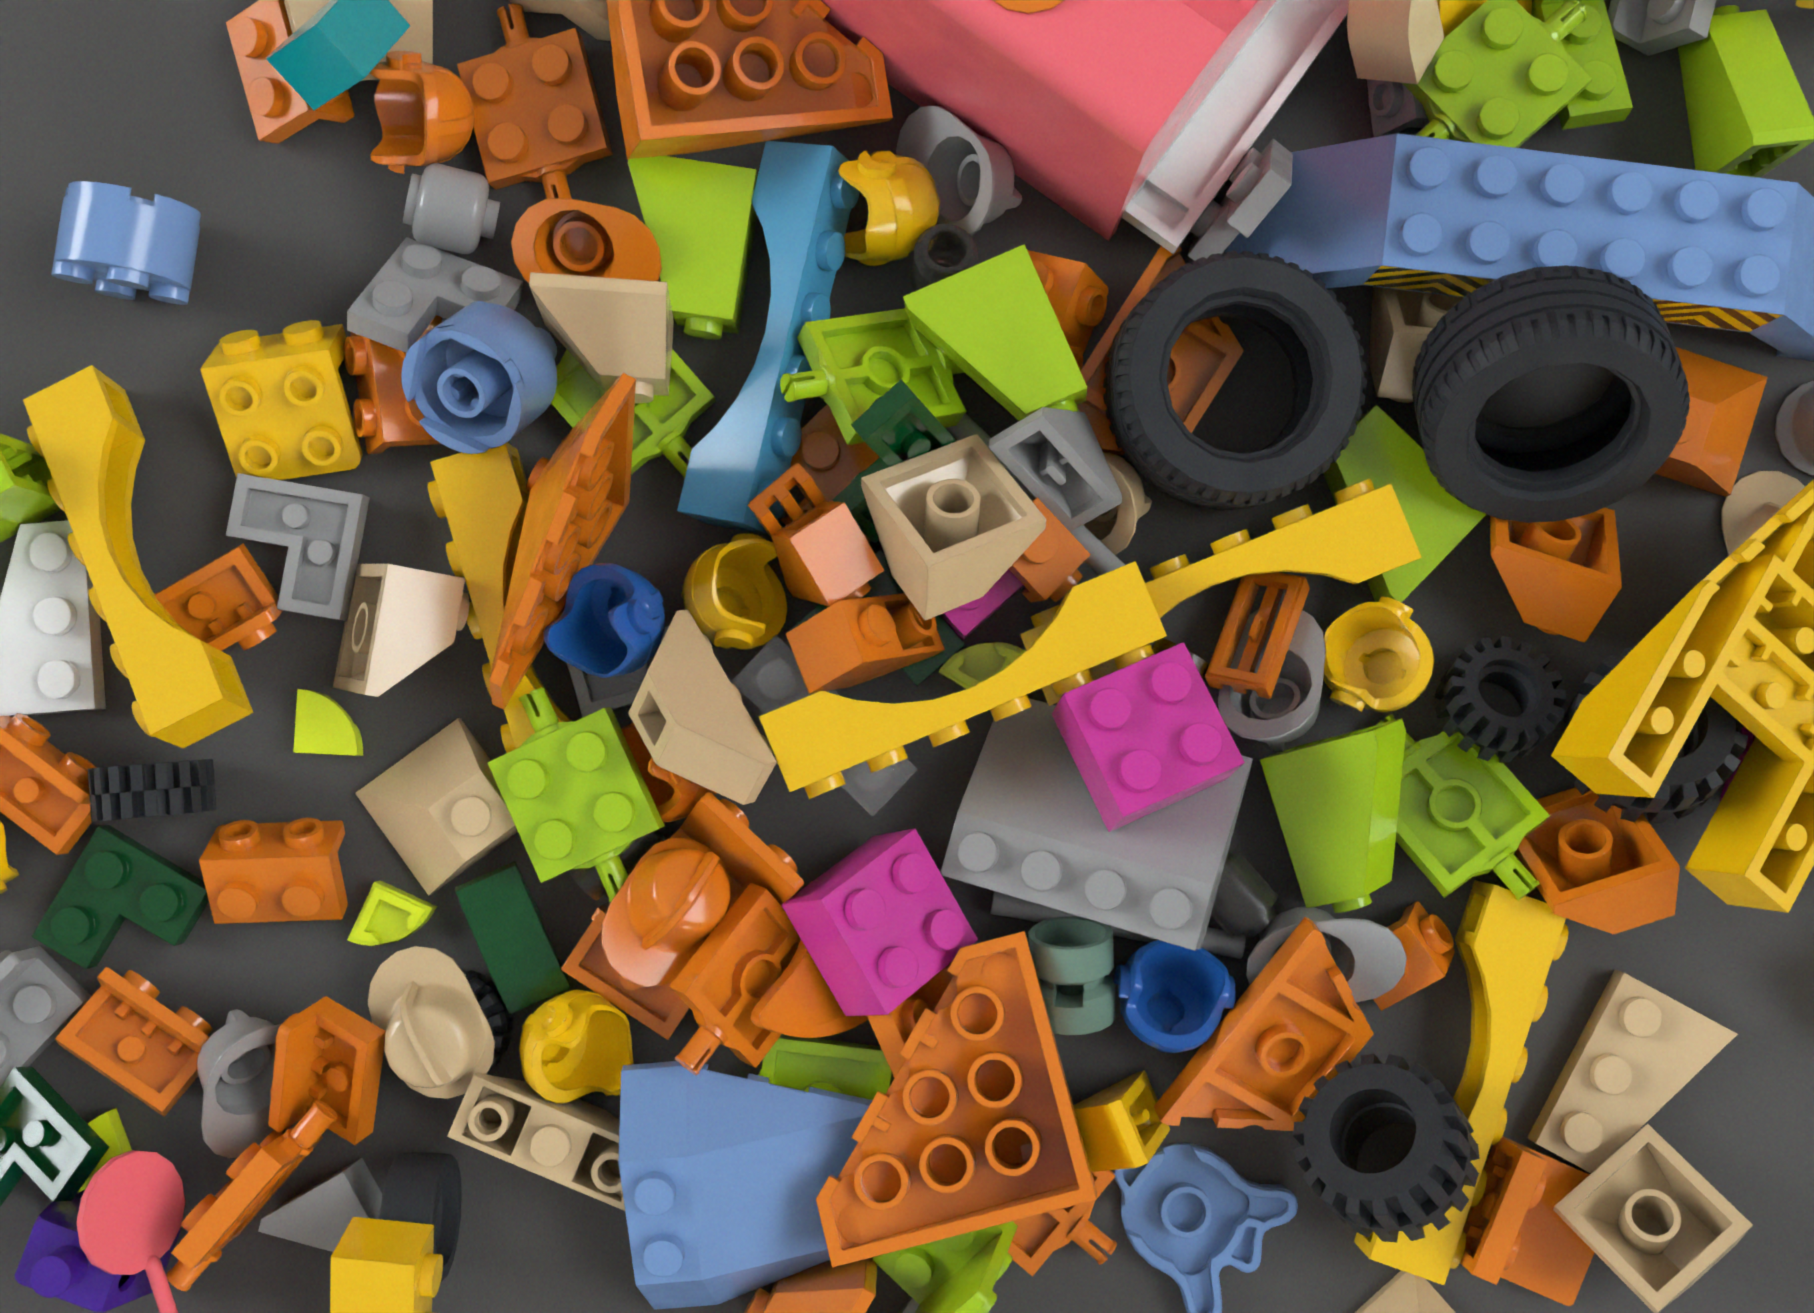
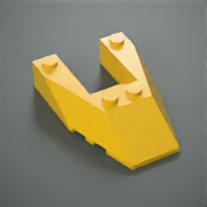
(1750, 648)

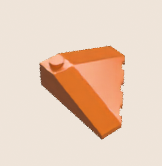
(737, 74)
(566, 523)
(971, 1123)

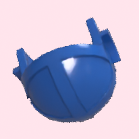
(608, 621)
(1173, 995)

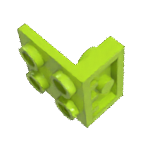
(953, 1271)

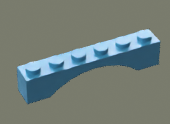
(804, 225)

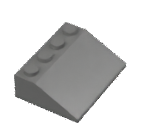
(1040, 838)

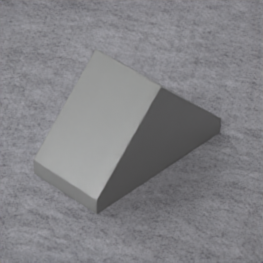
(1060, 464)
(325, 1209)

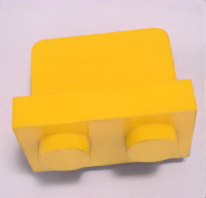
(283, 401)

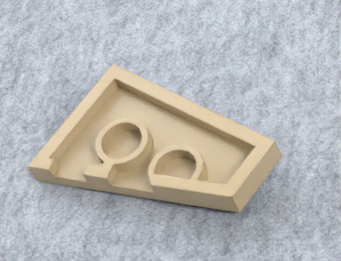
(1624, 1070)

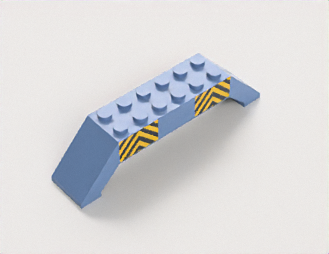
(1469, 212)

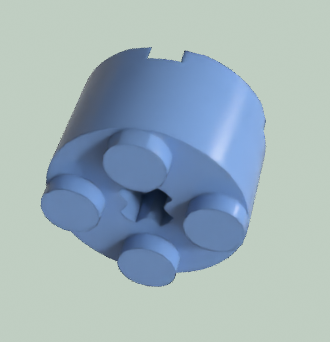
(126, 242)
(480, 377)

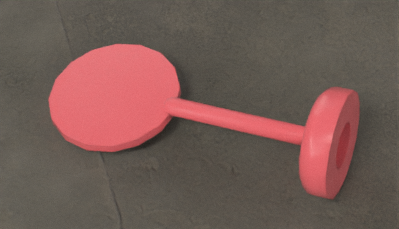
(133, 1218)

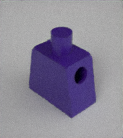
(59, 1268)

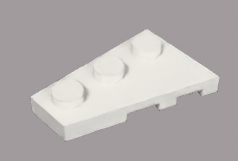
(48, 628)

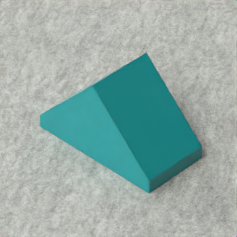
(337, 47)

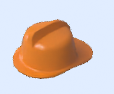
(584, 241)
(665, 911)

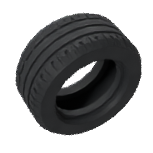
(1533, 323)
(1310, 332)

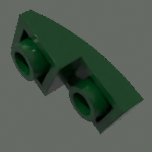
(512, 937)

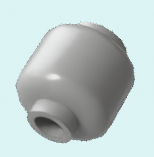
(450, 208)

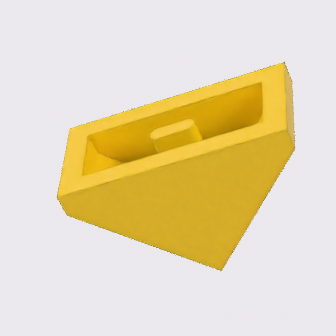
(1121, 1125)

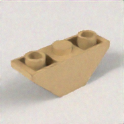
(698, 719)
(558, 1141)

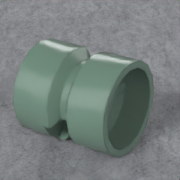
(1073, 971)

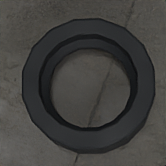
(426, 1191)

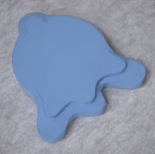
(1196, 1216)

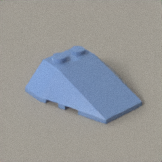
(725, 1179)

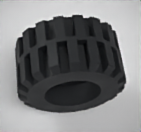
(1693, 779)
(1419, 1186)

